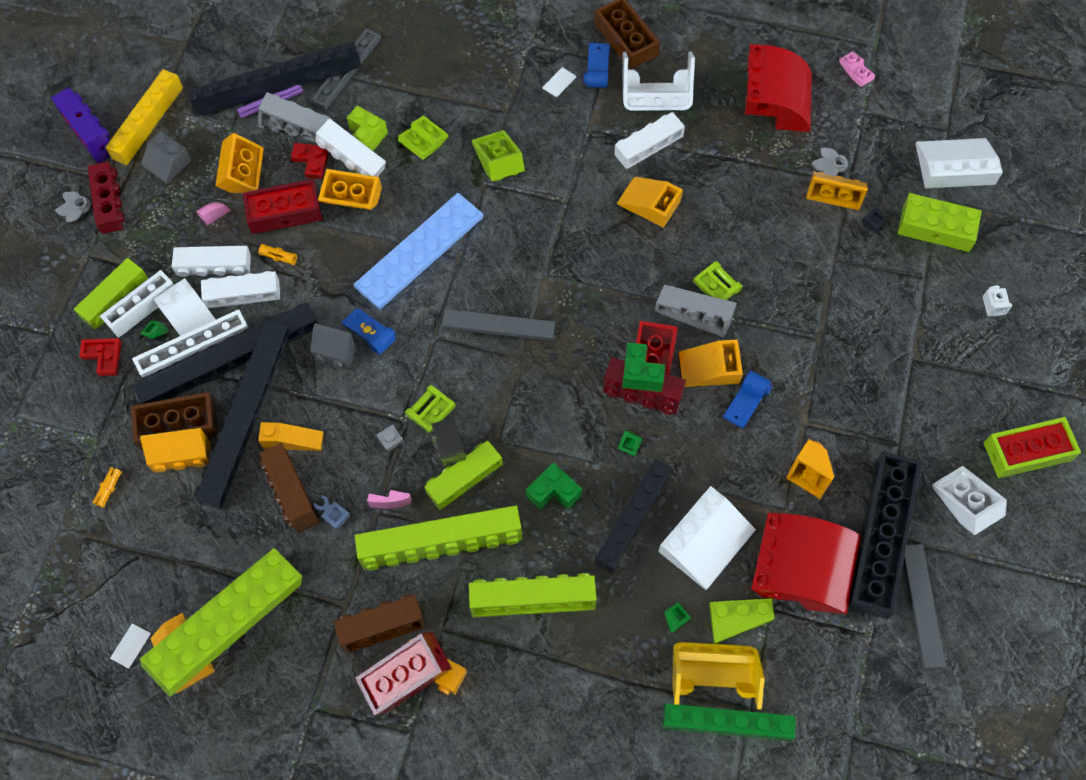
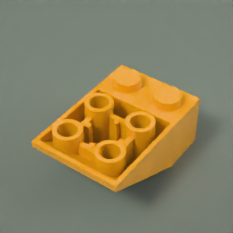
(651, 199)
(711, 364)

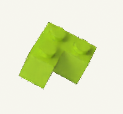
(367, 127)

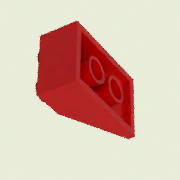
(659, 341)

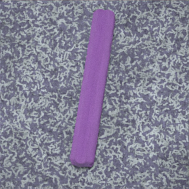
(253, 107)

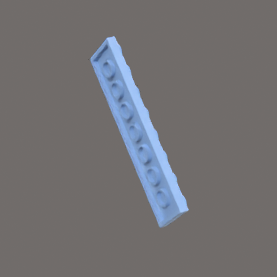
(418, 251)

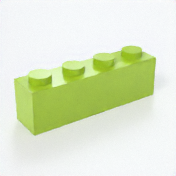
(109, 292)
(463, 475)

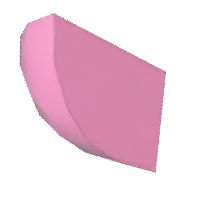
(212, 212)

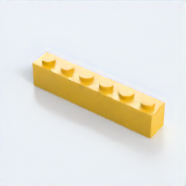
(144, 117)

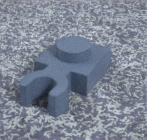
(333, 514)

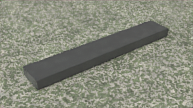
(334, 84)
(498, 325)
(923, 608)

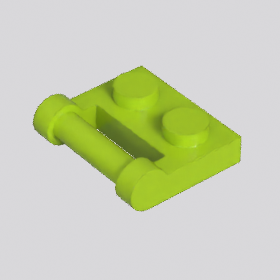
(715, 287)
(434, 412)

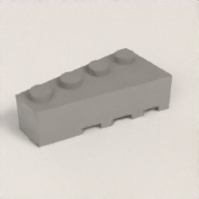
(289, 117)
(696, 309)

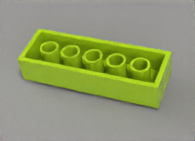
(532, 595)

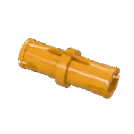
(277, 254)
(107, 487)

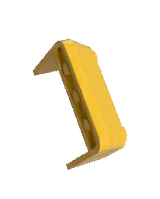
(718, 667)

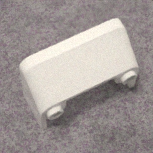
(658, 95)

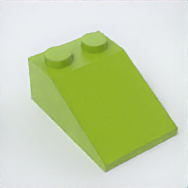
(498, 155)

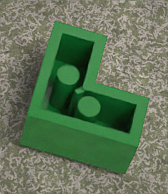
(640, 374)
(551, 484)

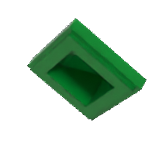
(154, 329)
(630, 443)
(676, 617)

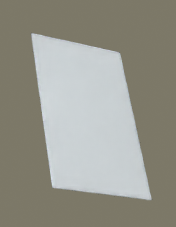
(559, 82)
(130, 646)

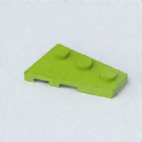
(738, 616)

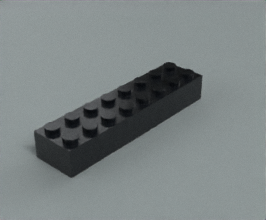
(884, 535)

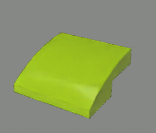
(423, 137)

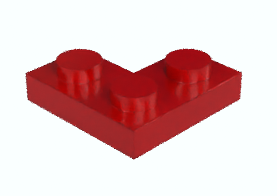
(314, 157)
(107, 353)

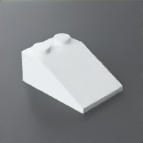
(183, 308)
(970, 500)

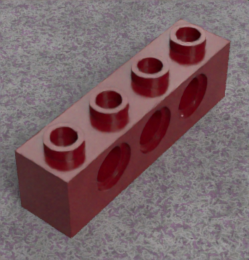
(105, 197)

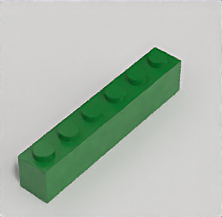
(729, 722)

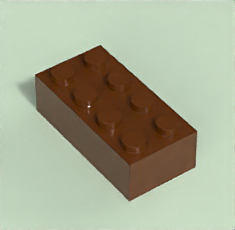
(627, 32)
(175, 415)
(288, 488)
(379, 624)

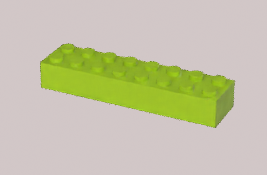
(438, 538)
(221, 622)

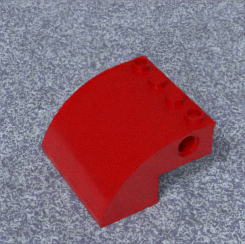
(779, 87)
(807, 562)

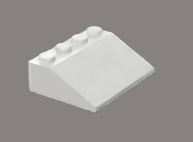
(958, 163)
(707, 538)

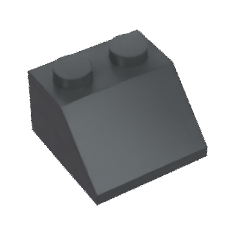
(165, 157)
(332, 346)

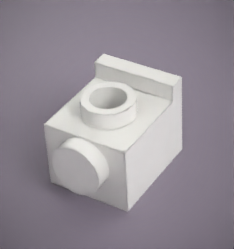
(996, 301)

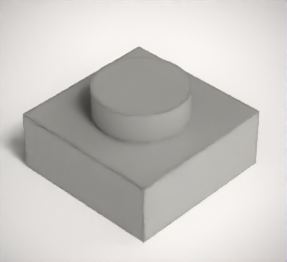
(390, 438)

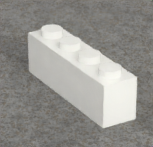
(649, 140)
(349, 150)
(211, 260)
(240, 289)
(136, 304)

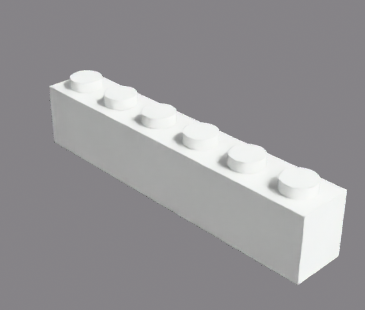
(189, 344)

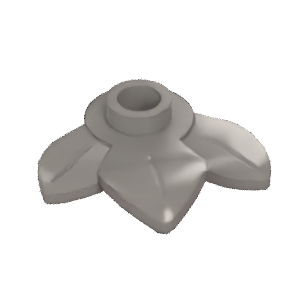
(829, 162)
(73, 207)

